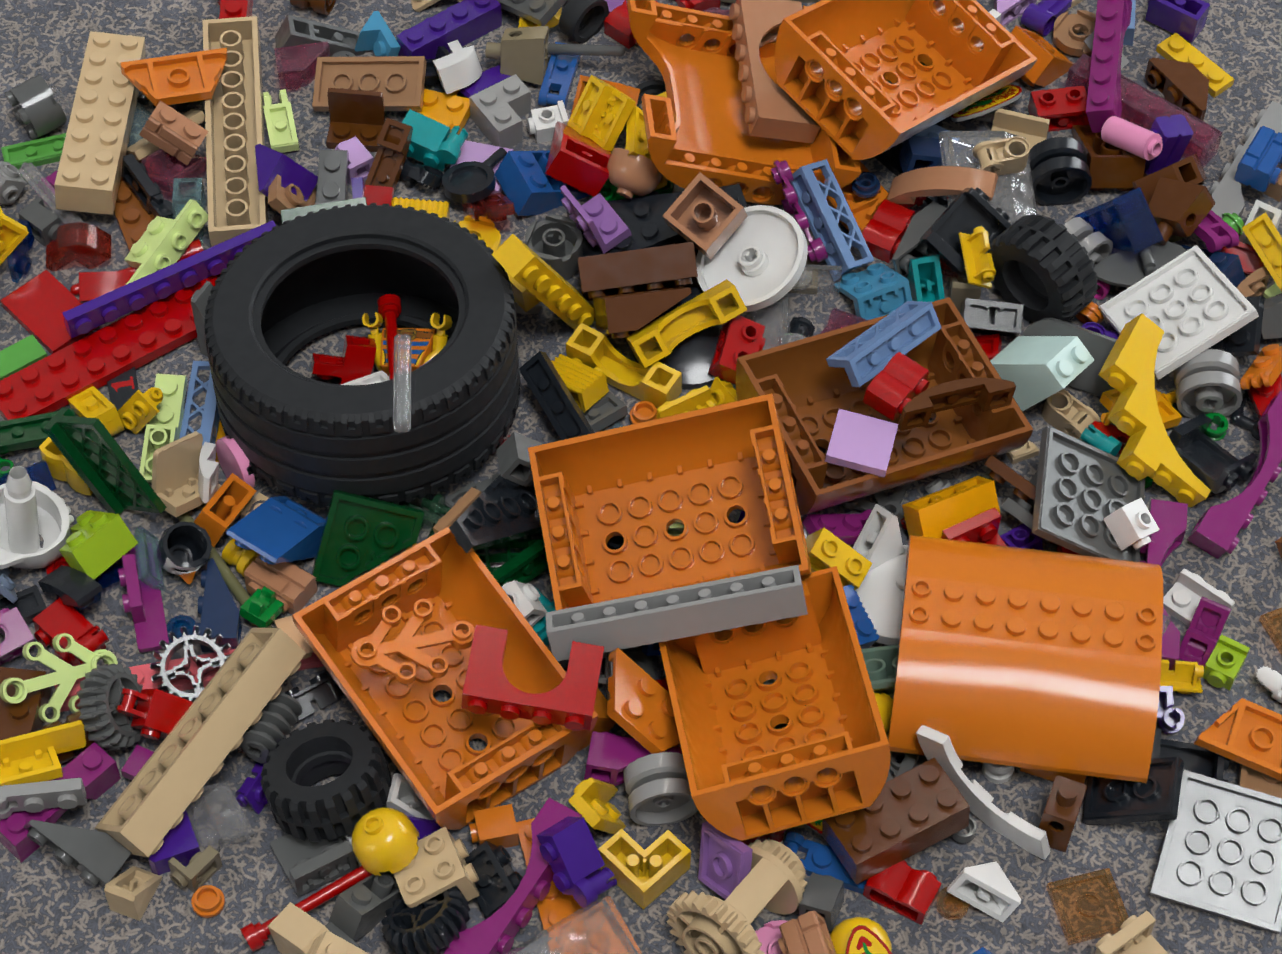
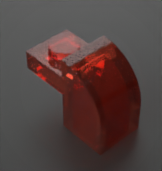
(80, 243)

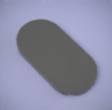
(1097, 345)

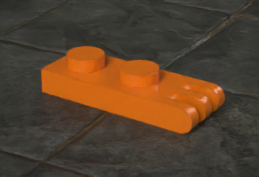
(1264, 368)

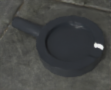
(472, 180)

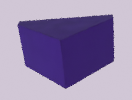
(178, 843)

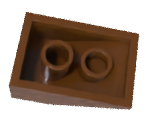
(1108, 164)
(631, 311)

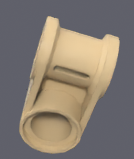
(999, 155)
(1070, 415)

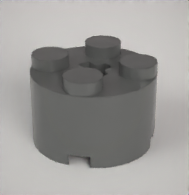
(36, 107)
(557, 243)

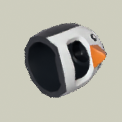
(184, 549)

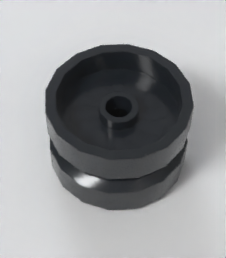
(1059, 171)

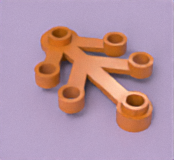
(408, 644)

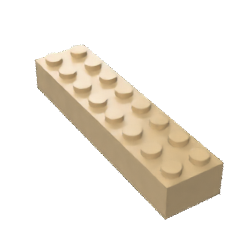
(99, 126)
(202, 741)

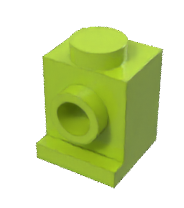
(1225, 662)

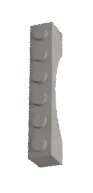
(1228, 191)

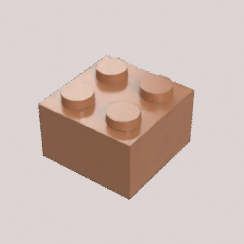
(705, 215)

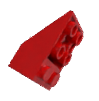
(577, 160)

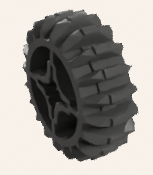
(99, 703)

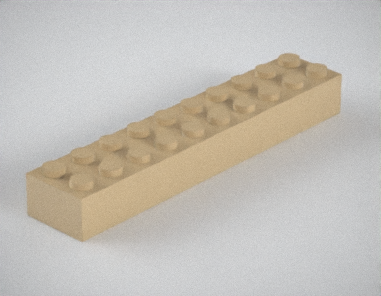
(234, 129)

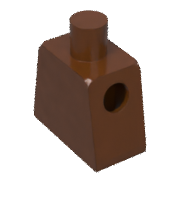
(1179, 207)
(1064, 807)

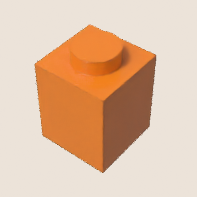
(495, 826)

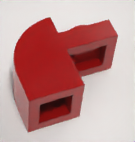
(355, 361)

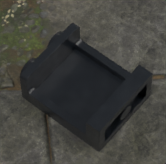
(963, 215)
(1208, 459)
(1195, 757)

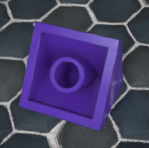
(272, 162)

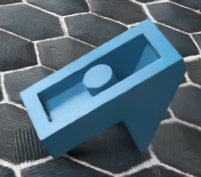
(377, 37)

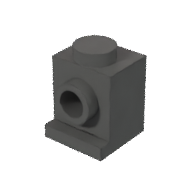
(42, 221)

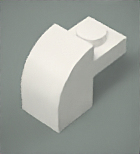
(458, 68)

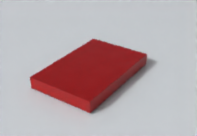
(40, 310)

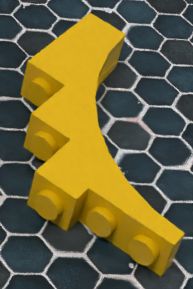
(1137, 414)

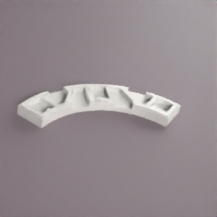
(1007, 824)

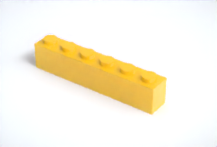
(544, 282)

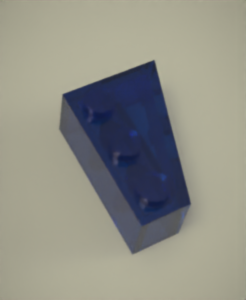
(1125, 221)

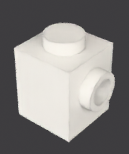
(1132, 525)

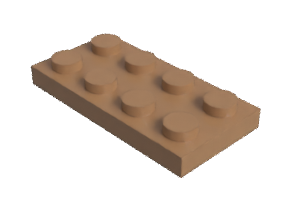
(397, 77)

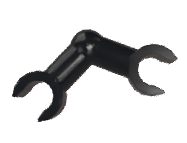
(1240, 420)

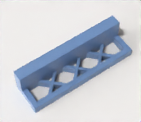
(825, 219)
(876, 346)
(208, 411)

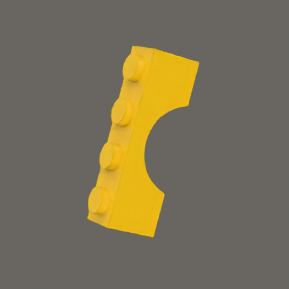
(665, 333)
(653, 384)

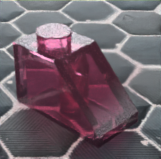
(298, 64)

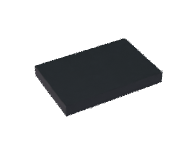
(1130, 801)

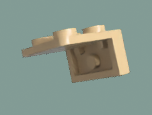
(177, 472)
(436, 869)
(1132, 938)

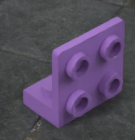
(597, 220)

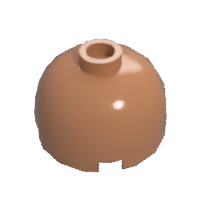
(632, 173)

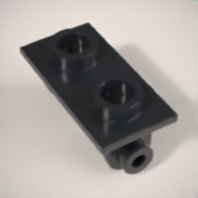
(321, 690)

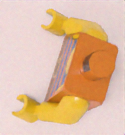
(425, 342)

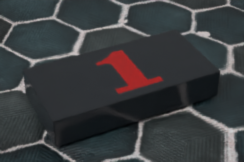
(122, 387)

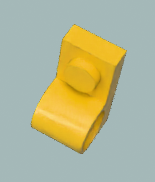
(94, 404)

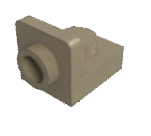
(199, 870)

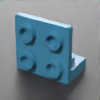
(876, 290)

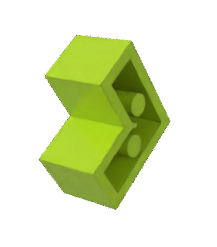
(97, 542)

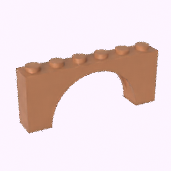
(768, 107)

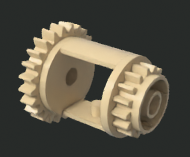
(725, 927)

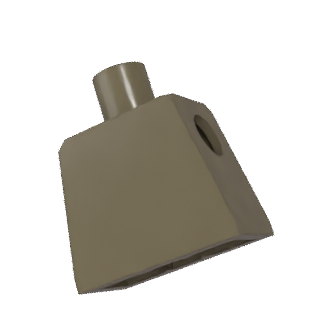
(522, 53)

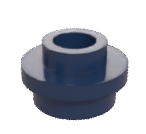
(866, 185)

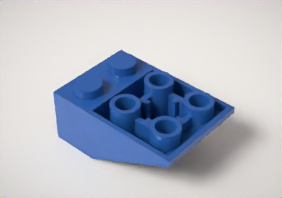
(528, 186)
(279, 531)

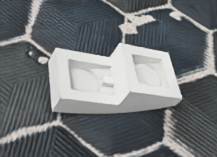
(207, 472)

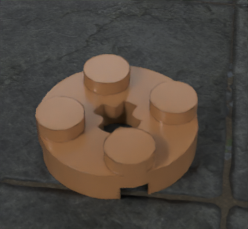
(1065, 29)

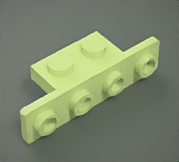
(166, 240)

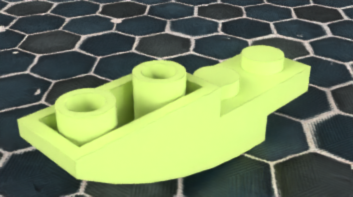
(167, 423)

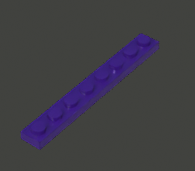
(158, 284)

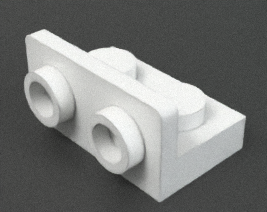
(1186, 593)

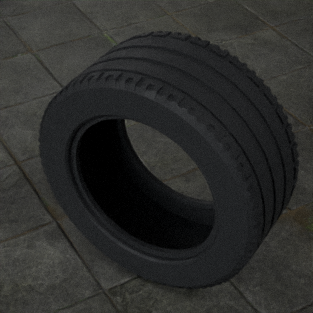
(324, 277)

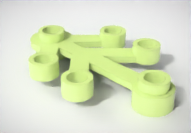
(63, 677)

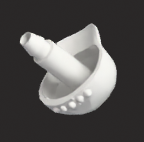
(25, 513)

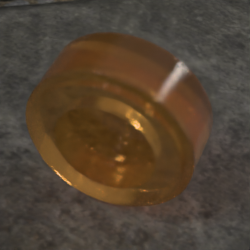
(951, 906)

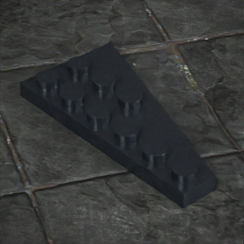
(646, 221)
(497, 516)

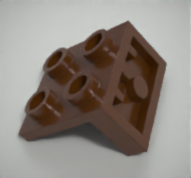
(355, 114)

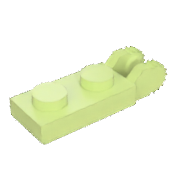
(280, 123)

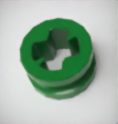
(1221, 421)

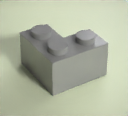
(499, 111)

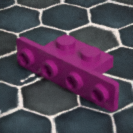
(144, 605)

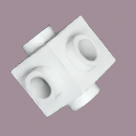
(526, 600)

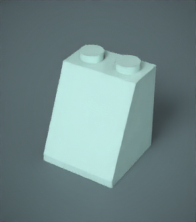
(1041, 365)

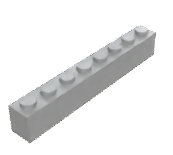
(679, 612)

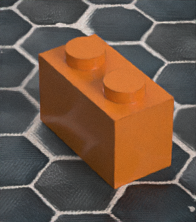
(225, 507)

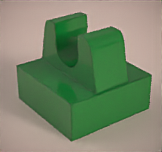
(262, 607)

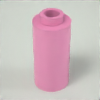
(1131, 138)

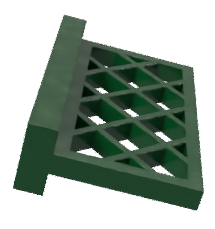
(102, 463)
(518, 566)

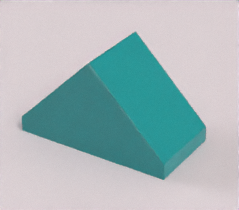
(926, 279)

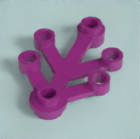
(783, 175)

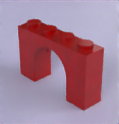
(566, 705)

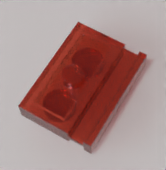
(493, 207)

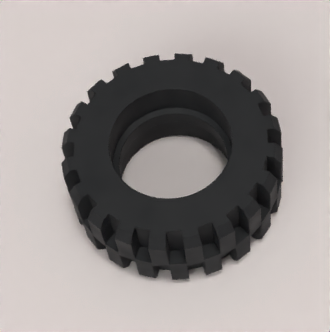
(1043, 269)
(315, 754)

